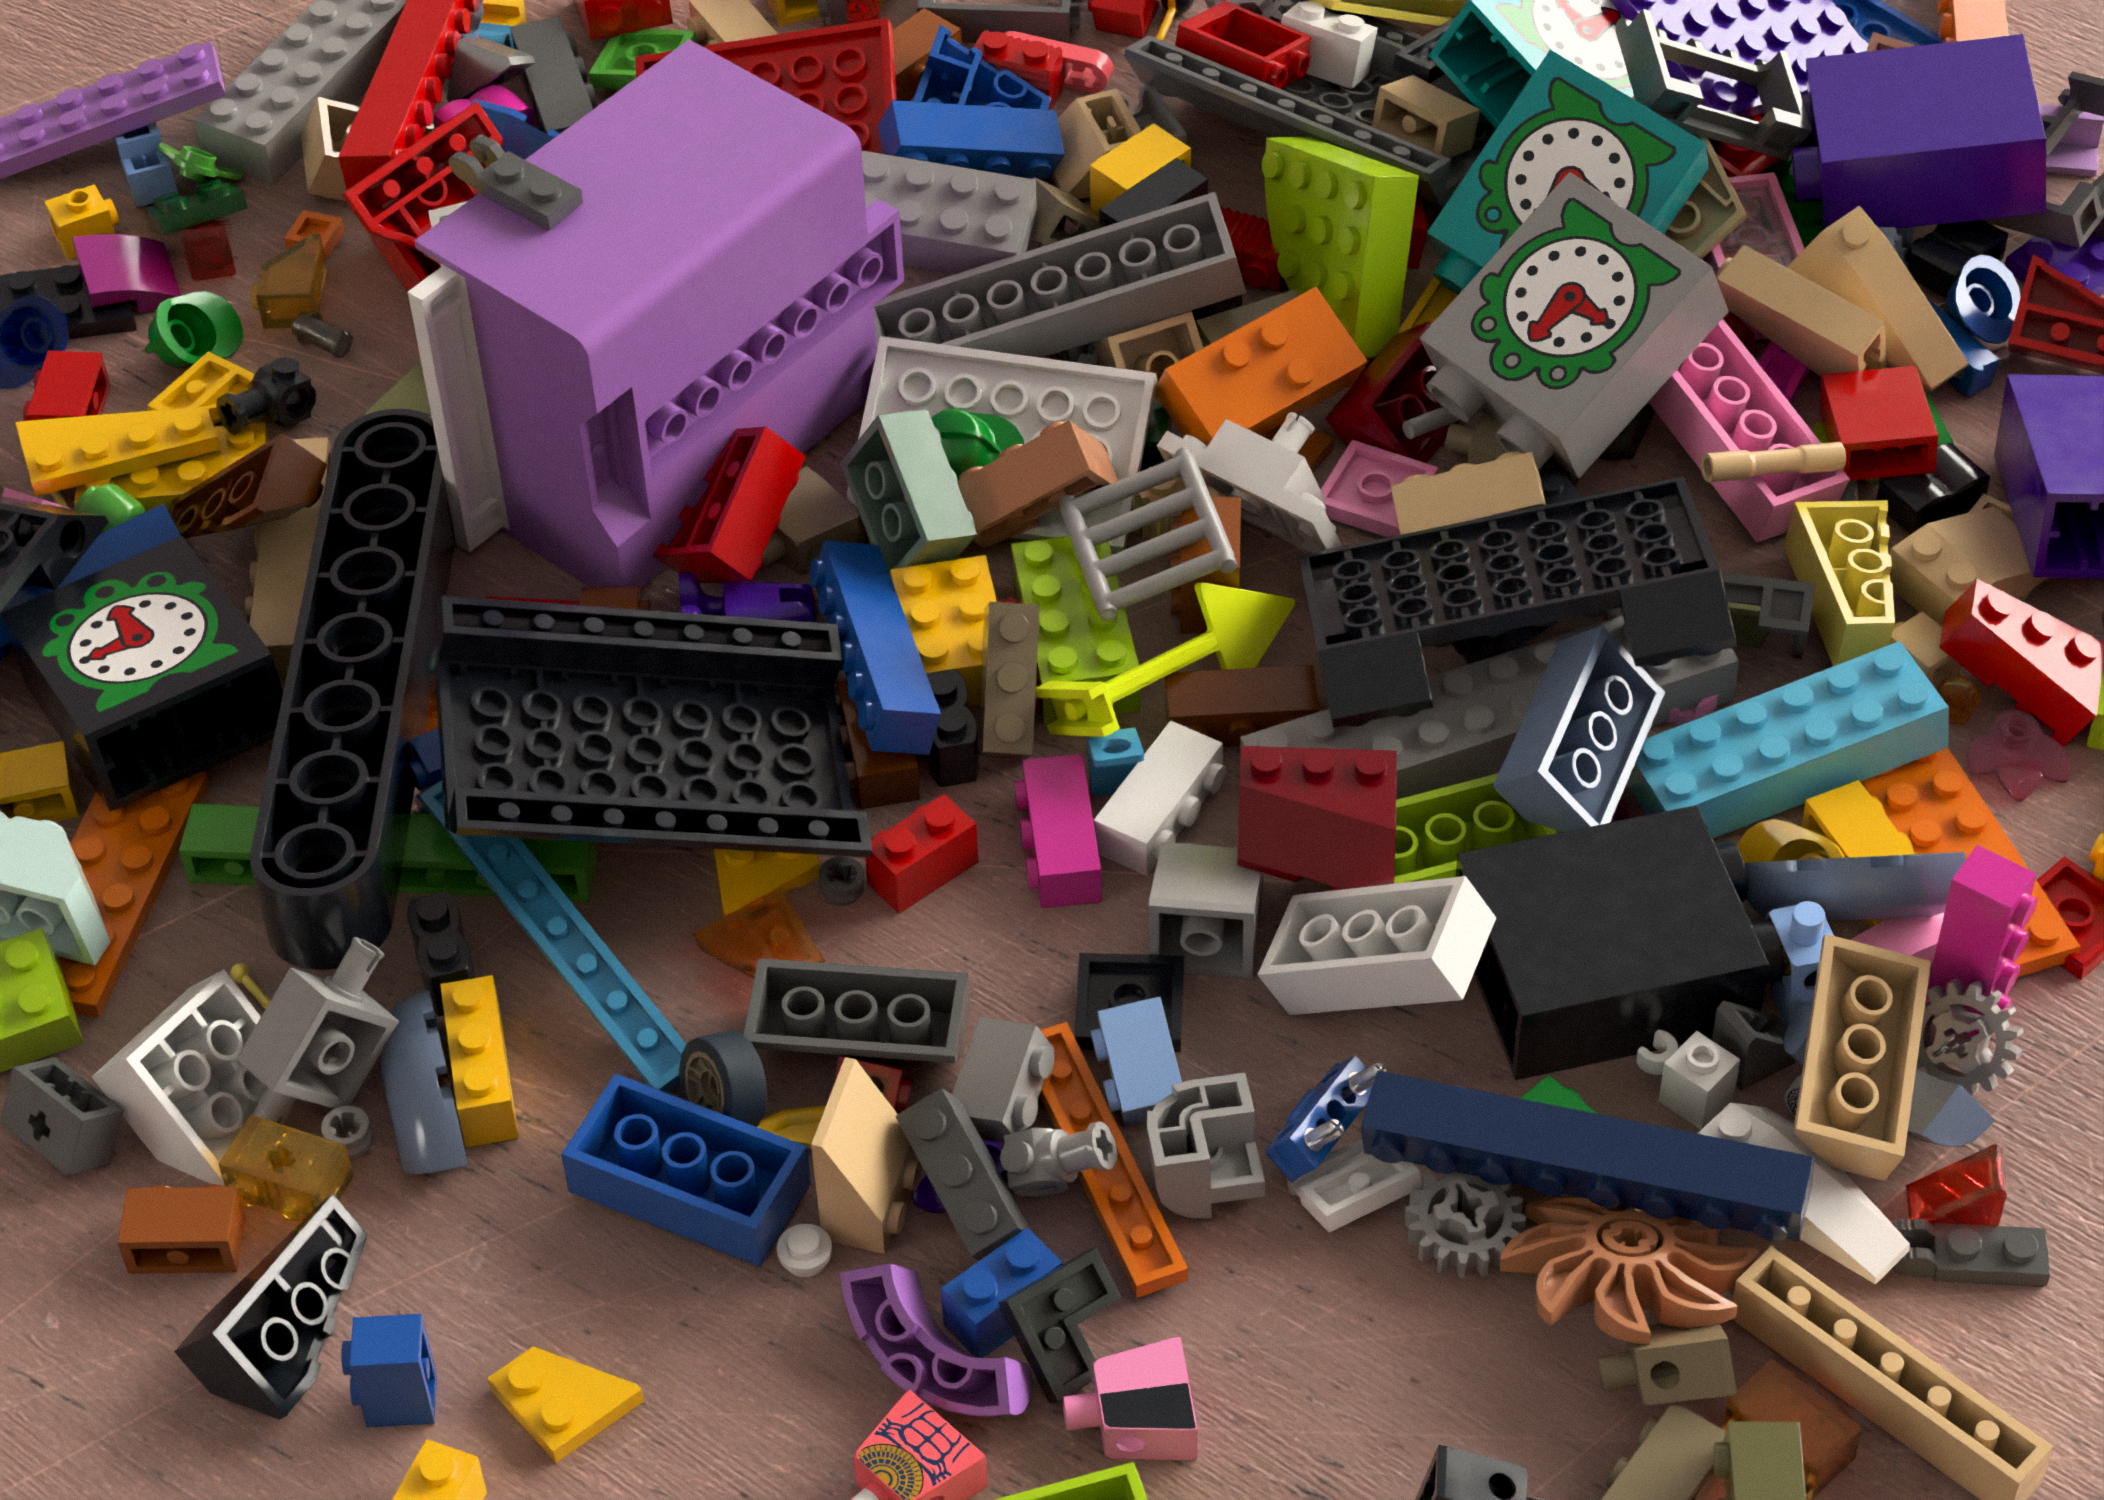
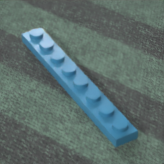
(572, 950)

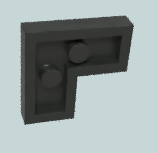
(1047, 1321)

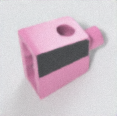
(1139, 1404)

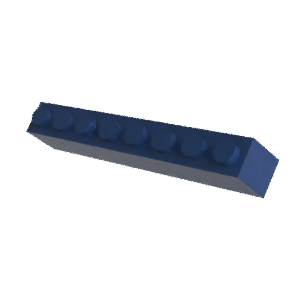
(1588, 1156)

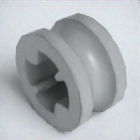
(348, 1117)

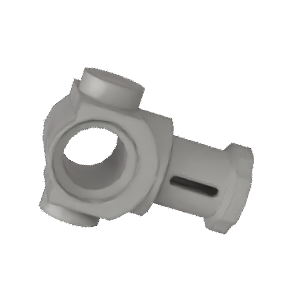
(1047, 1159)

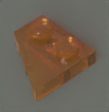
(759, 930)

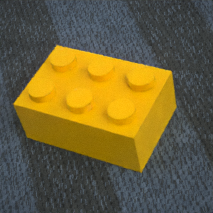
(946, 614)

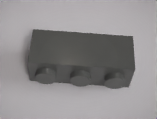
(962, 1172)

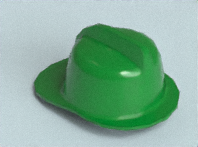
(191, 327)
(973, 437)

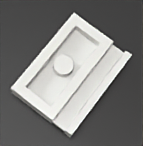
(1353, 1185)

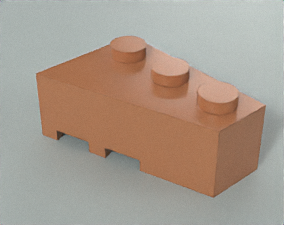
(1031, 479)

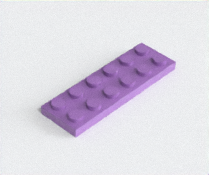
(109, 108)

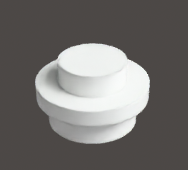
(804, 1249)

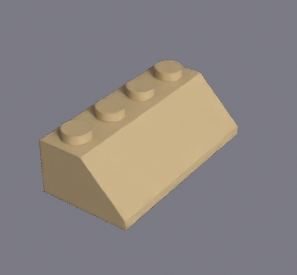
(1861, 1056)

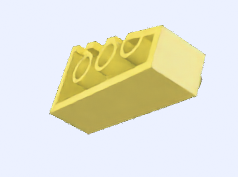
(1847, 557)

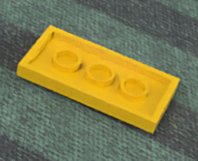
(170, 480)

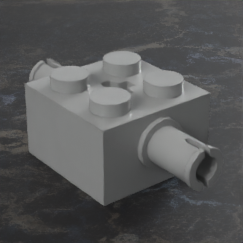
(318, 1036)

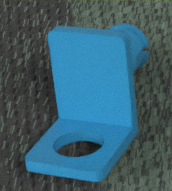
(1112, 759)

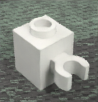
(1695, 1077)

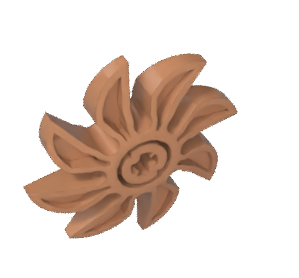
(1625, 1266)

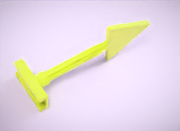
(1238, 630)

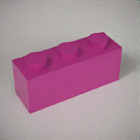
(1059, 831)

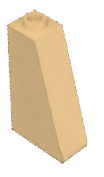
(1801, 316)

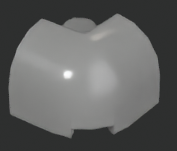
(1205, 1145)

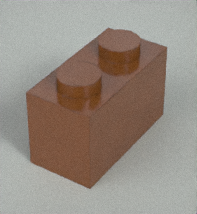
(182, 1229)

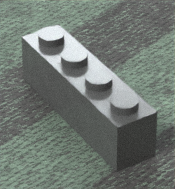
(557, 77)

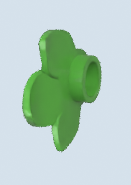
(198, 163)

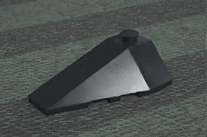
(271, 1326)

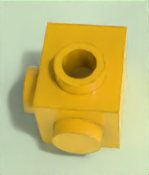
(80, 214)

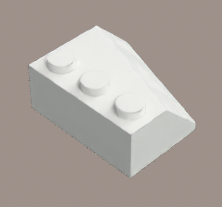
(184, 1078)

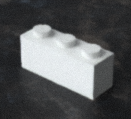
(1159, 797)

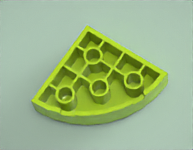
(1342, 229)

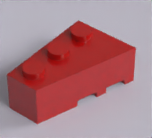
(2028, 655)

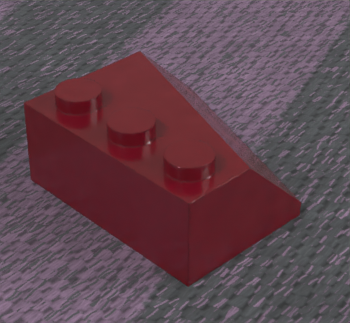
(1318, 814)

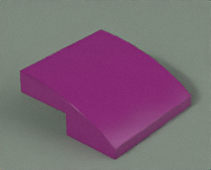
(125, 269)

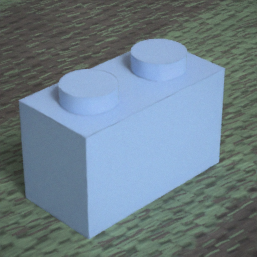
(1139, 1057)

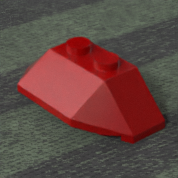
(400, 193)

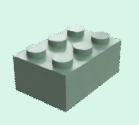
(908, 491)

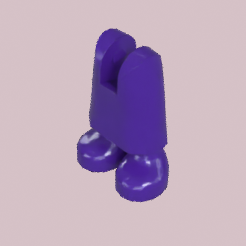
(749, 600)

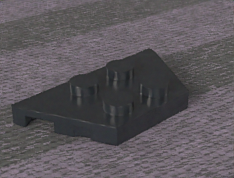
(68, 292)

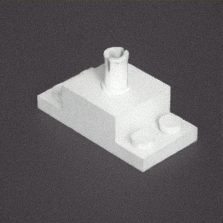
(1268, 476)

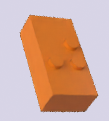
(1263, 370)

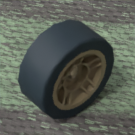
(724, 1076)

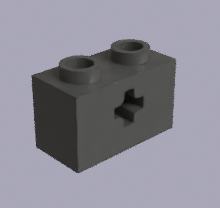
(61, 1116)

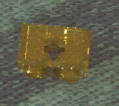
(284, 1168)

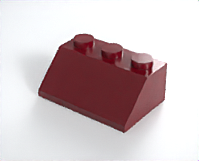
(1388, 395)

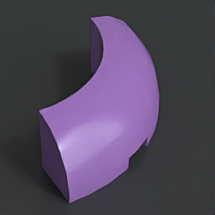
(917, 1355)

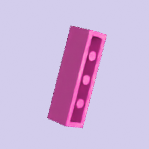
(1984, 926)

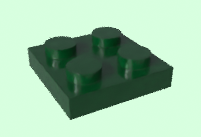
(208, 203)

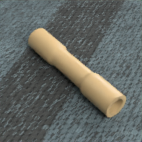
(1744, 464)

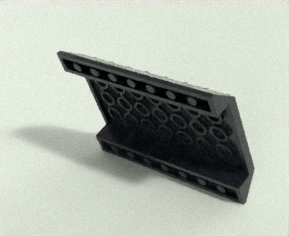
(642, 728)

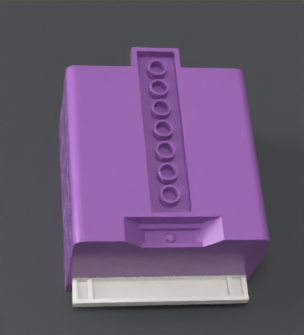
(686, 298)

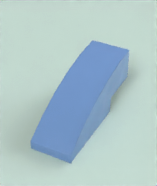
(144, 166)

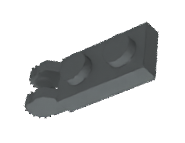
(516, 183)
(1974, 1253)

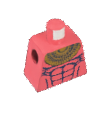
(917, 1457)

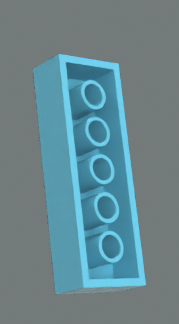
(1794, 742)

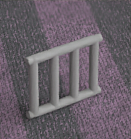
(1096, 570)

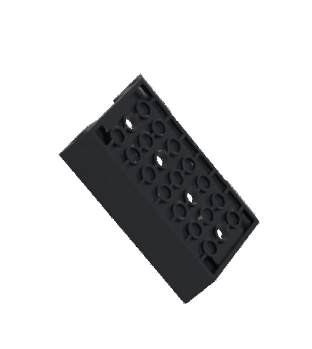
(1507, 572)

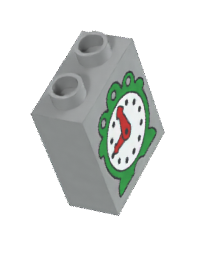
(1571, 327)

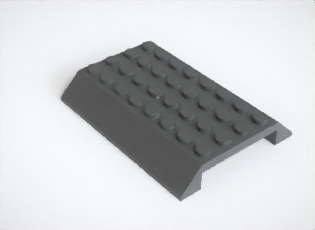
(1313, 105)

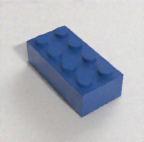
(687, 1169)

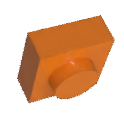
(329, 227)

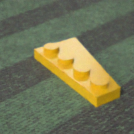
(99, 447)

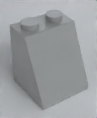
(1205, 909)

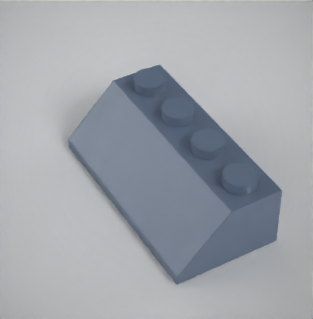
(1580, 734)

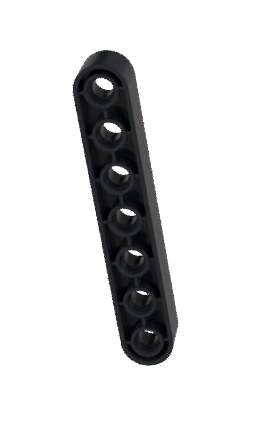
(355, 694)

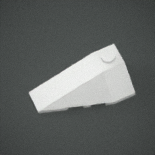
(1838, 1213)

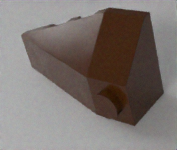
(252, 491)

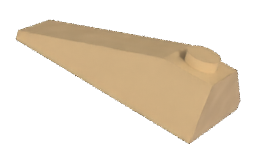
(1864, 269)

